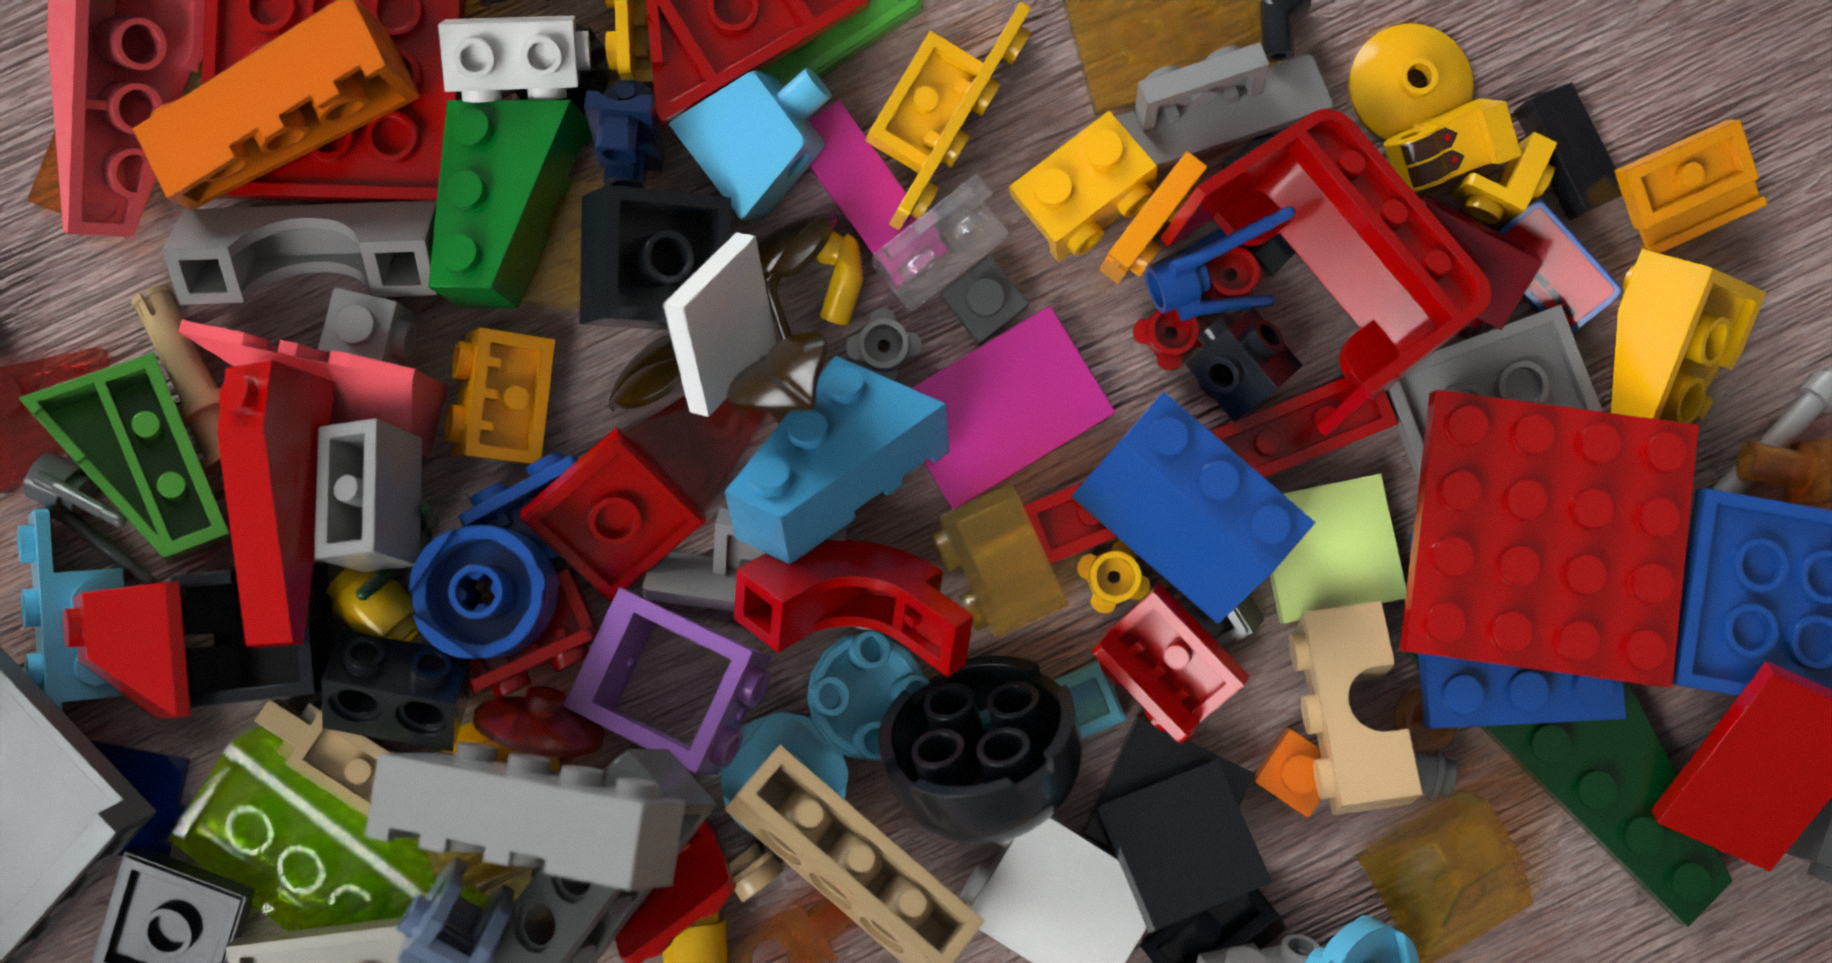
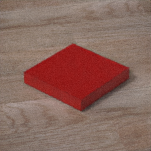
(613, 514)

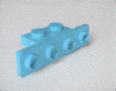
(54, 665)

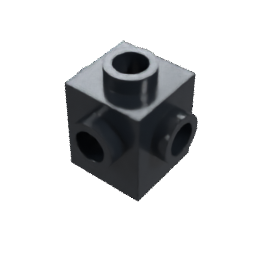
(1242, 362)

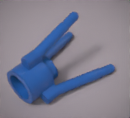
(1181, 278)

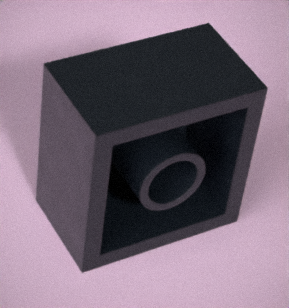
(642, 250)

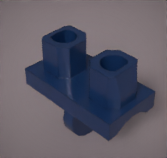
(625, 132)

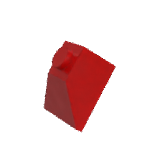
(134, 644)

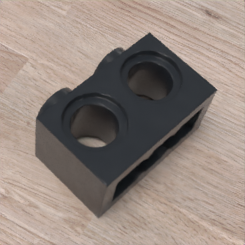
(394, 690)

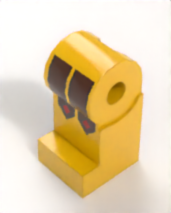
(1453, 143)

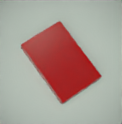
(1757, 771)

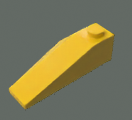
(1675, 335)

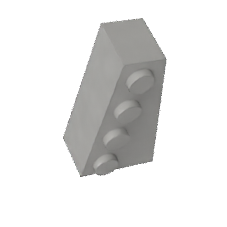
(529, 814)

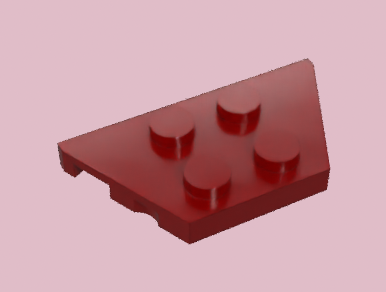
(714, 42)

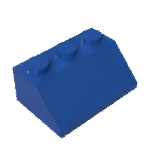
(1192, 509)

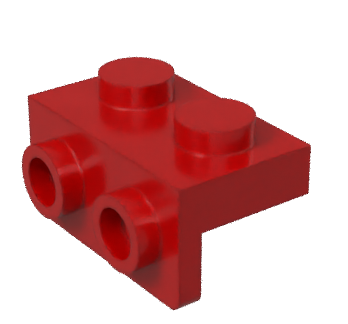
(561, 644)
(1168, 663)

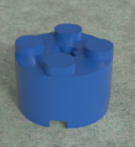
(448, 601)

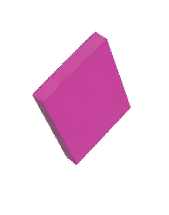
(1012, 406)

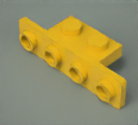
(931, 104)

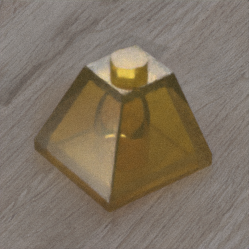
(1448, 875)

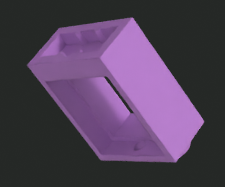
(615, 656)

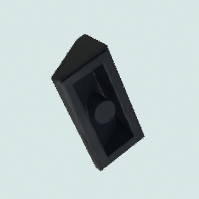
(1582, 165)
(1227, 925)

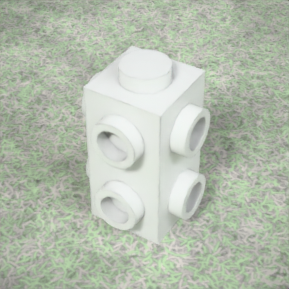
(511, 54)

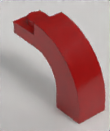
(858, 588)

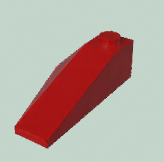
(270, 490)

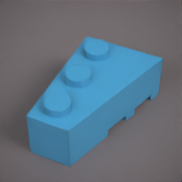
(833, 460)

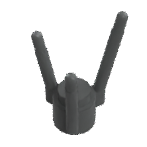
(69, 490)

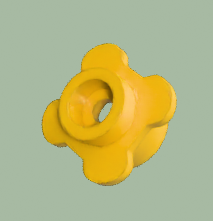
(1107, 594)

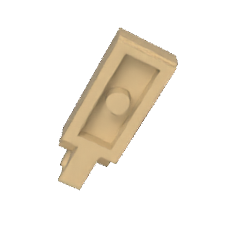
(329, 758)

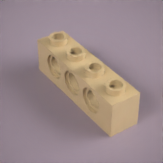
(852, 862)

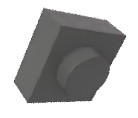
(984, 300)

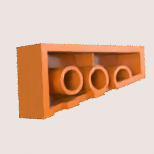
(277, 105)

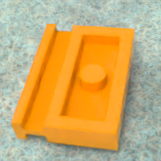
(1691, 186)
(1136, 245)

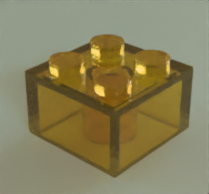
(999, 562)

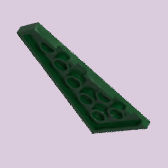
(1608, 782)

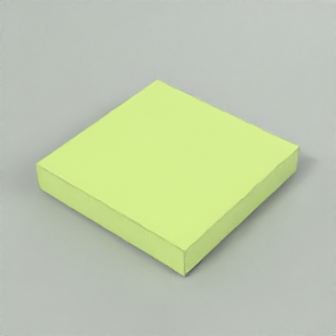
(1345, 555)

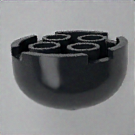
(975, 780)

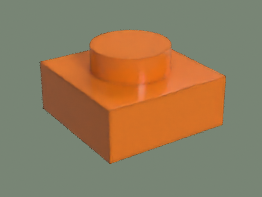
(1289, 772)

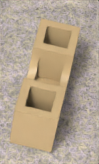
(1357, 764)

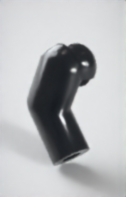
(1277, 26)

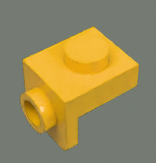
(1518, 183)

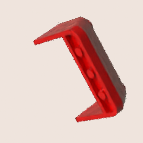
(1362, 240)

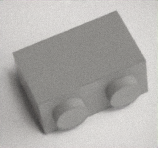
(368, 496)

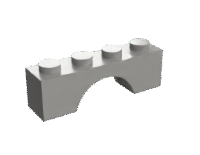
(240, 250)

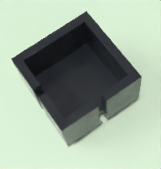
(246, 673)

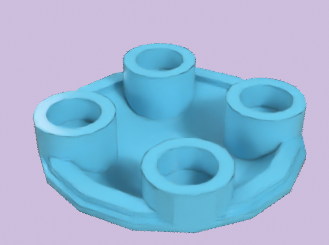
(856, 686)

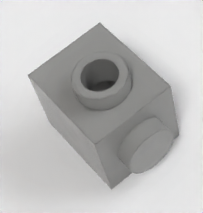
(369, 327)

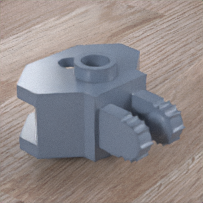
(450, 927)

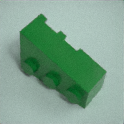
(497, 195)

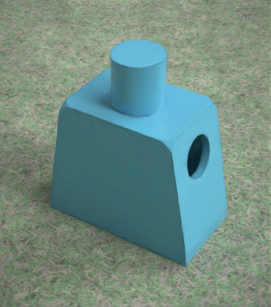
(755, 138)

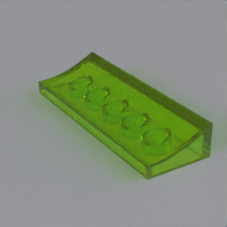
(298, 844)

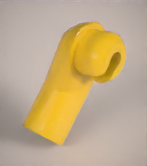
(846, 278)

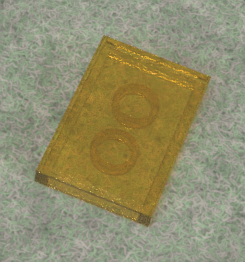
(1132, 38)

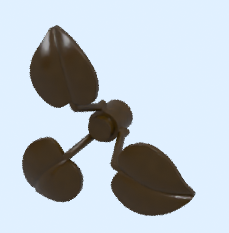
(778, 381)

